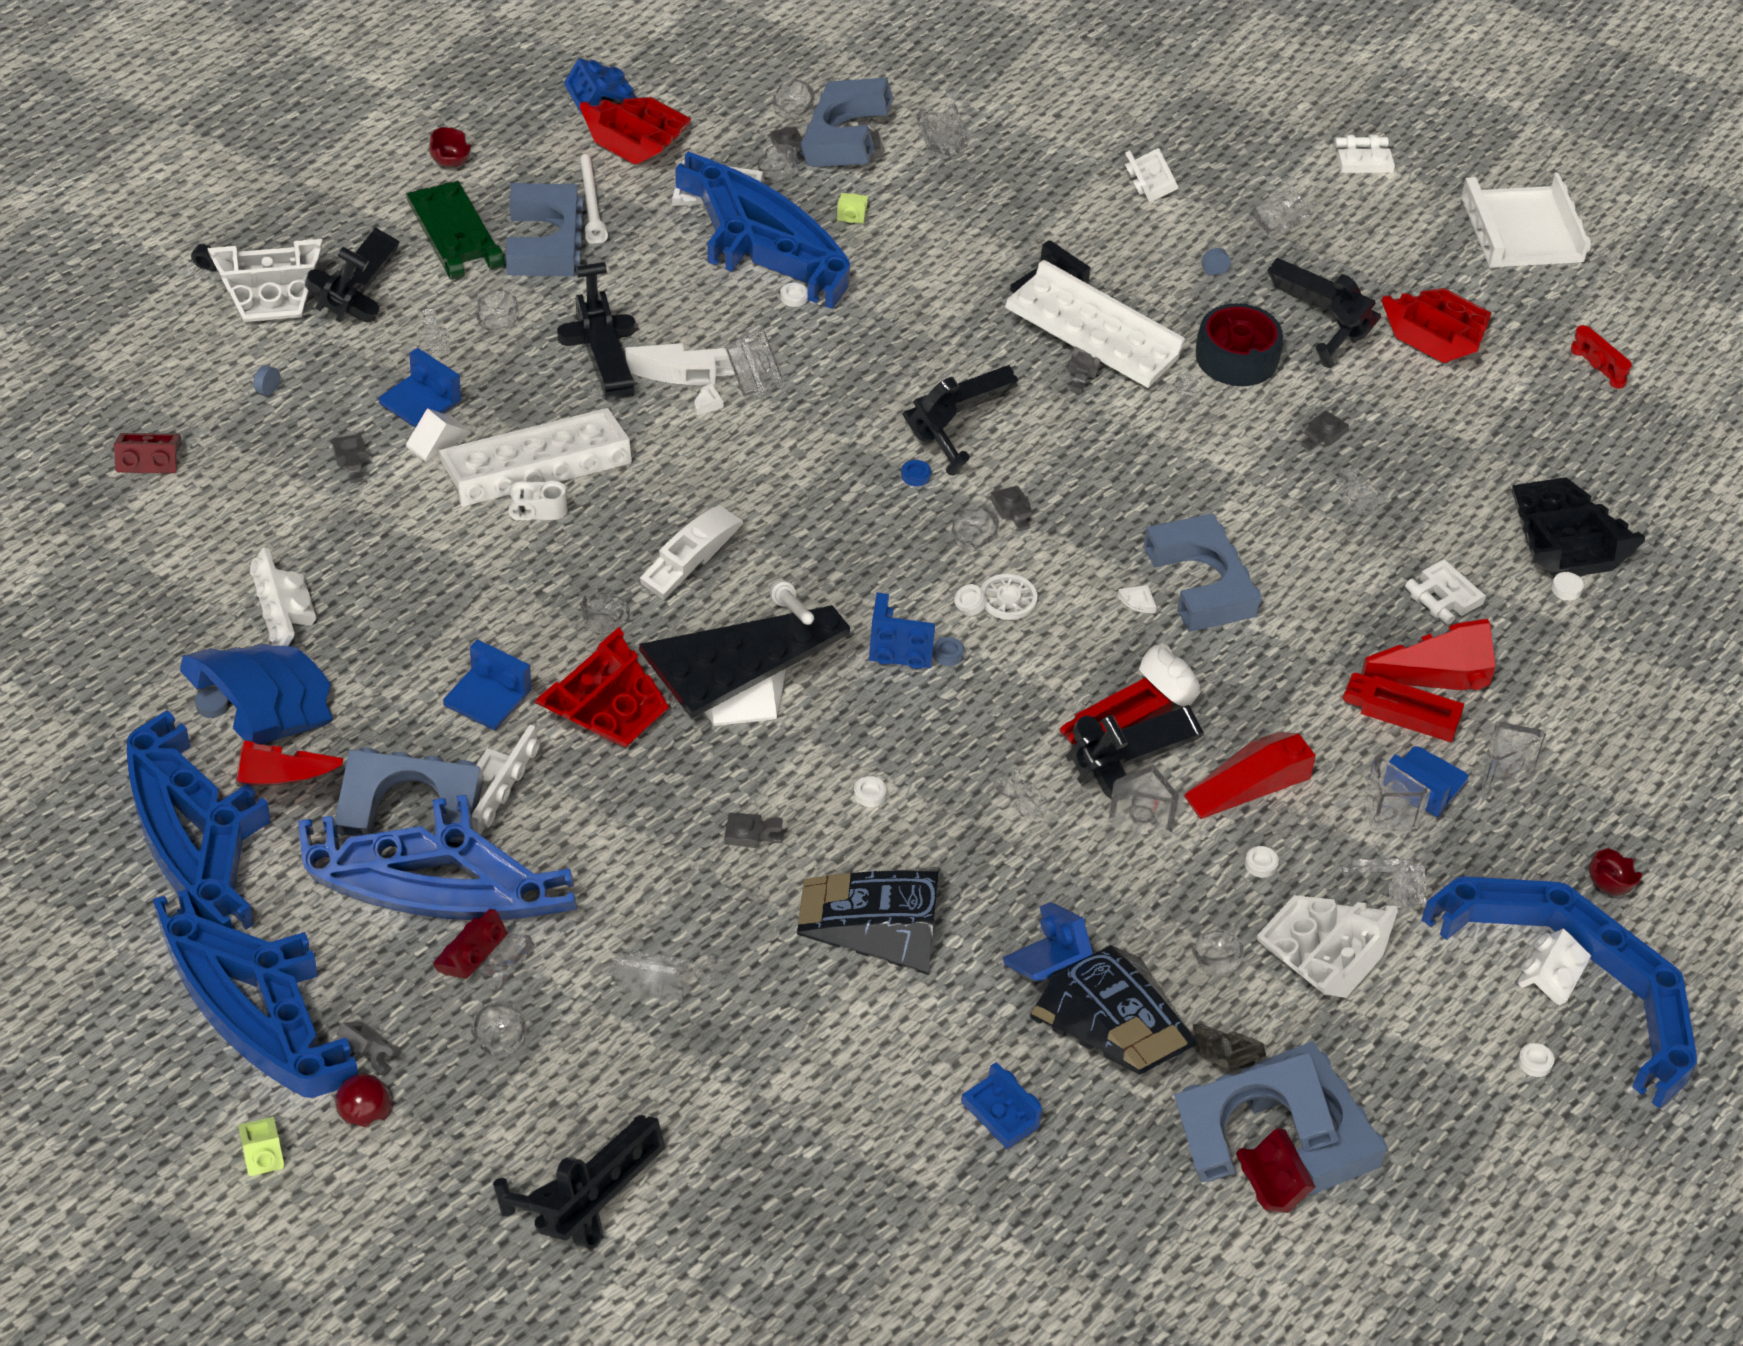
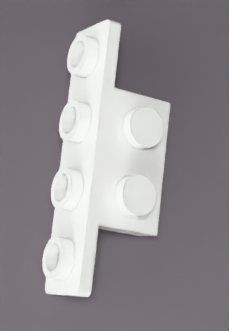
(282, 598)
(499, 776)

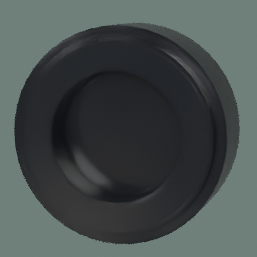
(202, 258)

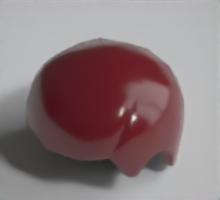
(449, 147)
(1613, 872)
(363, 1100)

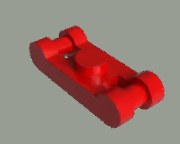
(1601, 355)

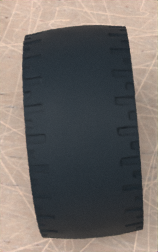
(1239, 344)

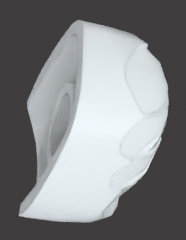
(1170, 675)

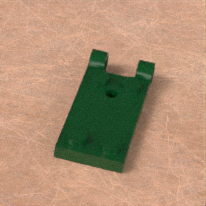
(454, 228)

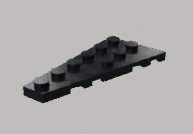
(724, 661)

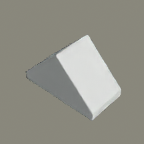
(435, 433)

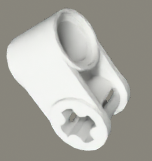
(540, 500)

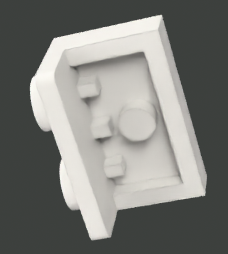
(1152, 174)
(1555, 965)

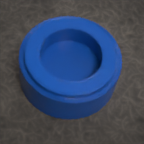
(916, 473)

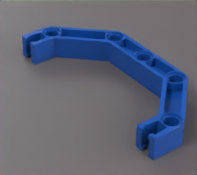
(1610, 947)

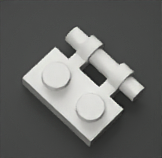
(1369, 160)
(1450, 586)

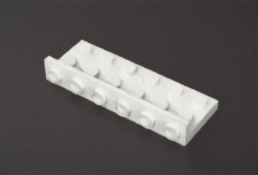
(1097, 324)
(536, 454)

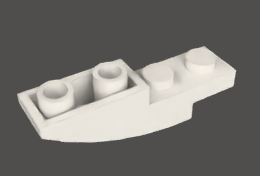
(674, 365)
(688, 548)

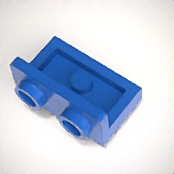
(1003, 1106)

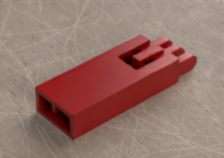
(1128, 706)
(1414, 707)

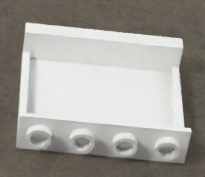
(1526, 224)

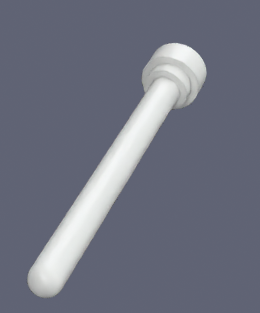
(595, 229)
(784, 594)

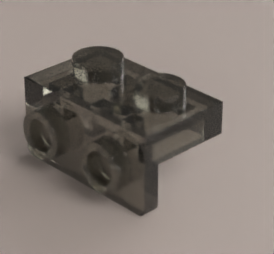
(1227, 1048)

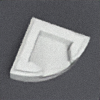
(708, 400)
(1138, 597)

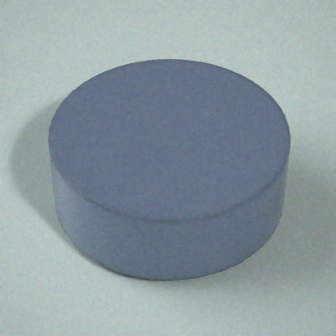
(1216, 261)
(266, 380)
(948, 651)
(211, 702)

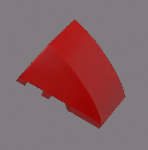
(634, 128)
(1437, 323)
(608, 693)
(269, 767)

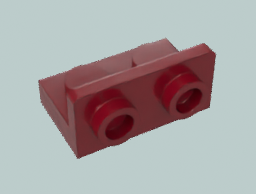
(146, 452)
(471, 945)
(1276, 1172)

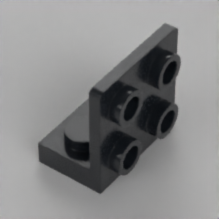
(1060, 258)

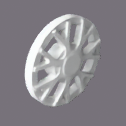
(1009, 596)

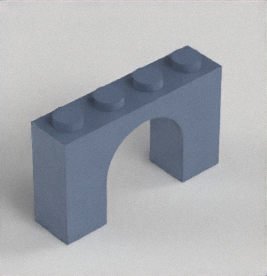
(842, 101)
(553, 253)
(1205, 541)
(372, 774)
(1209, 1106)
(1358, 1147)

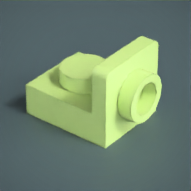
(852, 208)
(261, 1146)

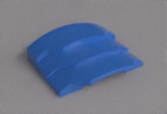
(271, 686)

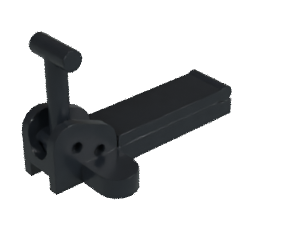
(345, 288)
(1337, 297)
(600, 334)
(947, 399)
(1111, 751)
(573, 1199)

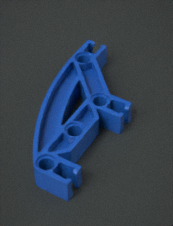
(765, 225)
(166, 778)
(497, 884)
(282, 1049)

